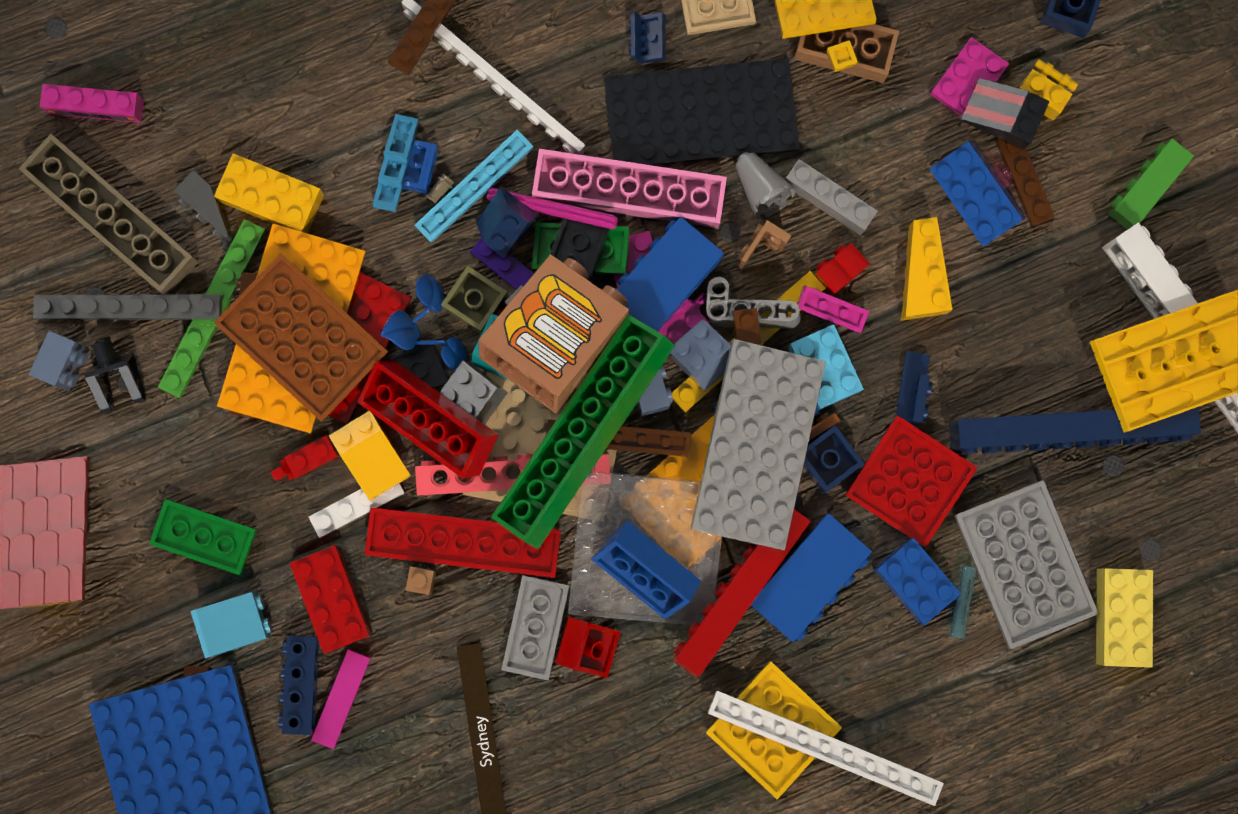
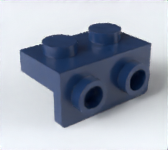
(647, 37)

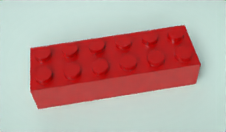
(428, 418)

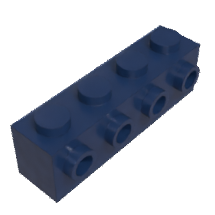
(300, 685)

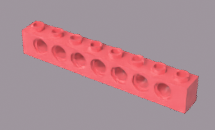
(427, 484)

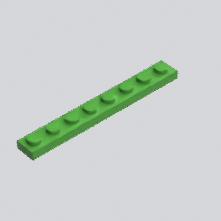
(201, 331)

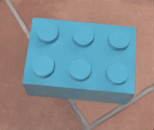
(839, 375)

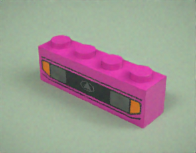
(91, 103)

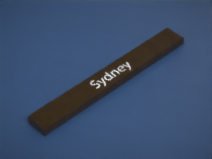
(481, 729)

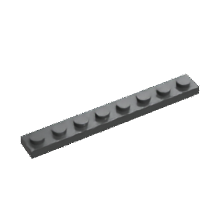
(128, 307)

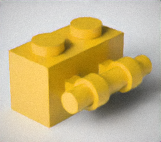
(1047, 89)

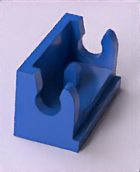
(421, 167)

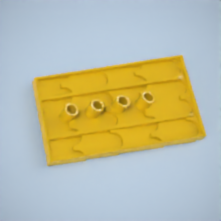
(1171, 362)

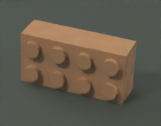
(871, 44)

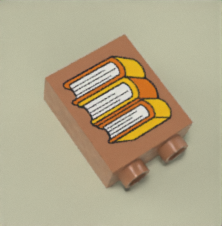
(553, 331)

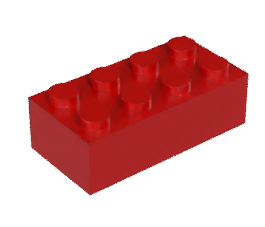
(331, 599)

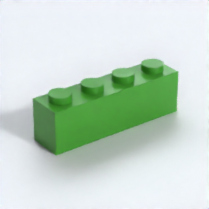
(1151, 184)

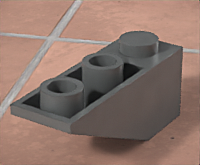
(200, 196)

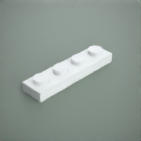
(350, 509)

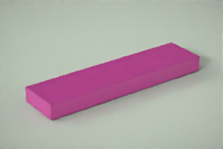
(341, 699)

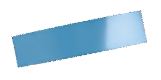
(395, 163)

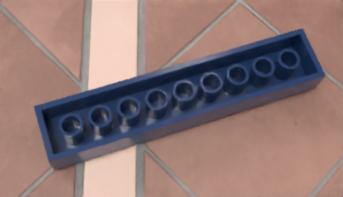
(1064, 430)

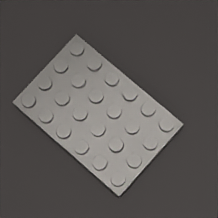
(1026, 564)

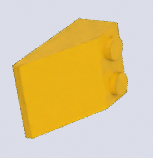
(370, 455)

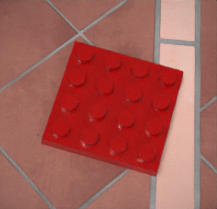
(911, 481)

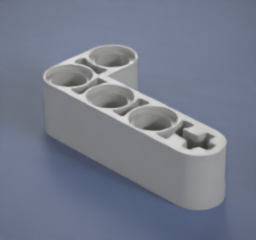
(725, 303)

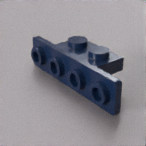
(914, 389)

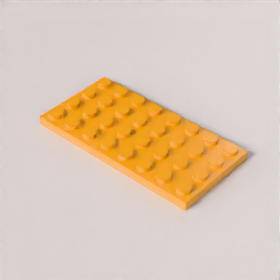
(332, 269)

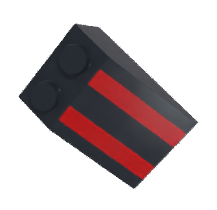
(1005, 112)

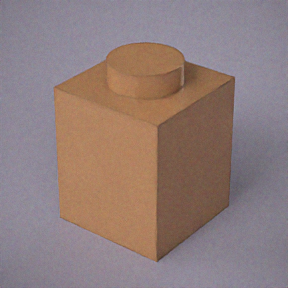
(420, 580)

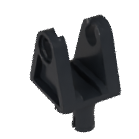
(109, 361)

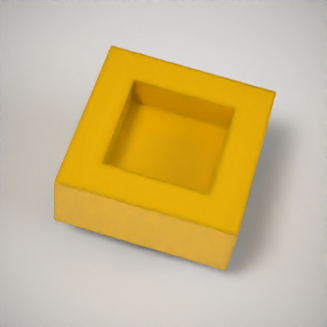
(842, 56)

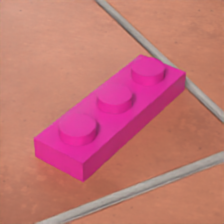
(832, 309)

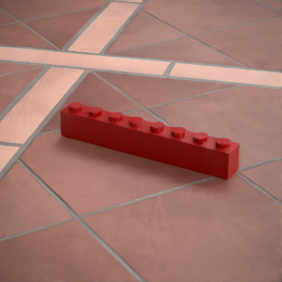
(733, 601)

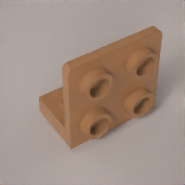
(774, 238)

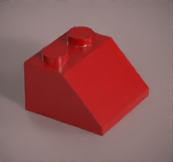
(588, 647)

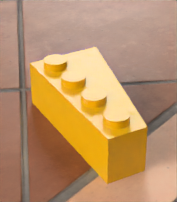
(926, 279)

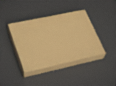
(715, 15)

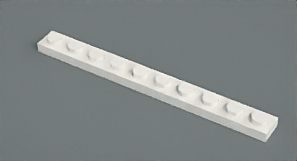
(500, 84)
(825, 748)

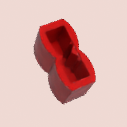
(841, 269)

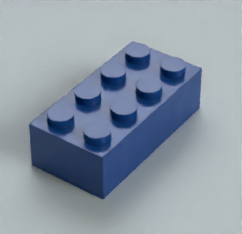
(977, 193)

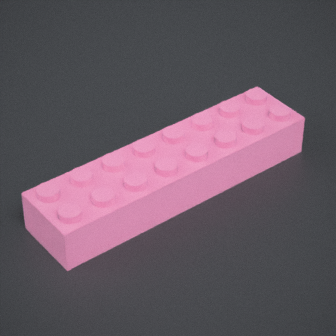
(629, 188)

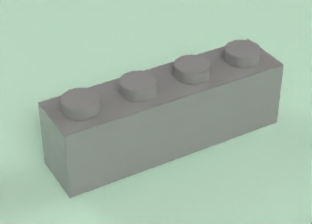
(830, 197)

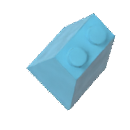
(231, 624)

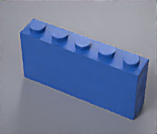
(668, 273)
(811, 578)

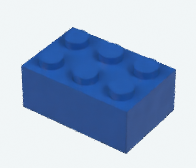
(917, 581)

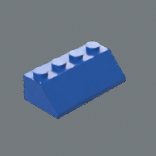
(646, 570)

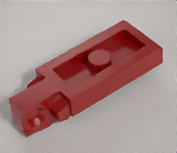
(306, 459)

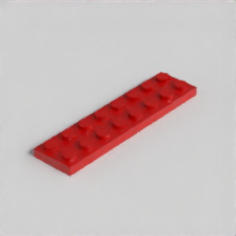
(458, 543)

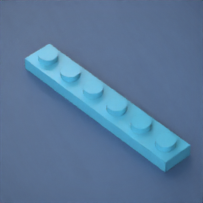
(474, 186)

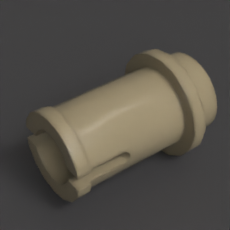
(440, 189)

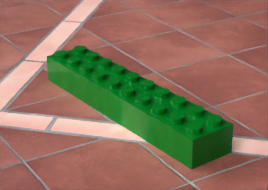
(583, 431)

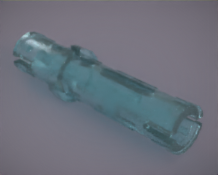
(963, 601)

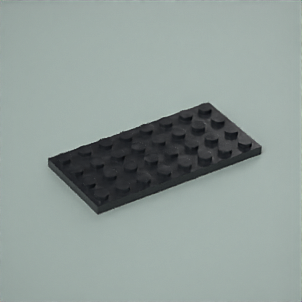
(702, 113)

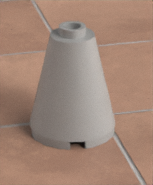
(762, 185)

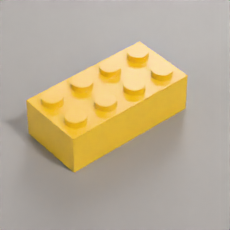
(268, 194)

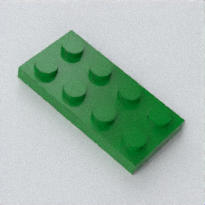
(613, 257)
(203, 537)

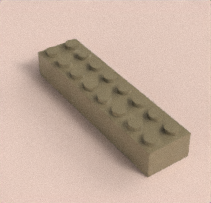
(108, 215)

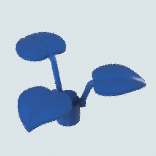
(404, 333)

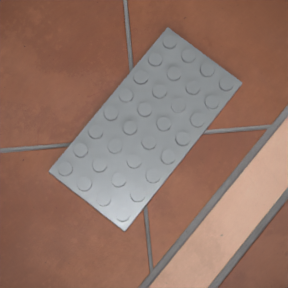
(758, 444)

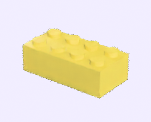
(1124, 618)

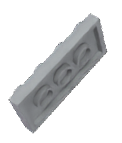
(535, 627)

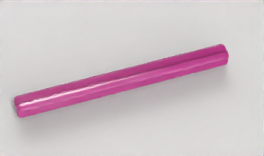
(563, 210)

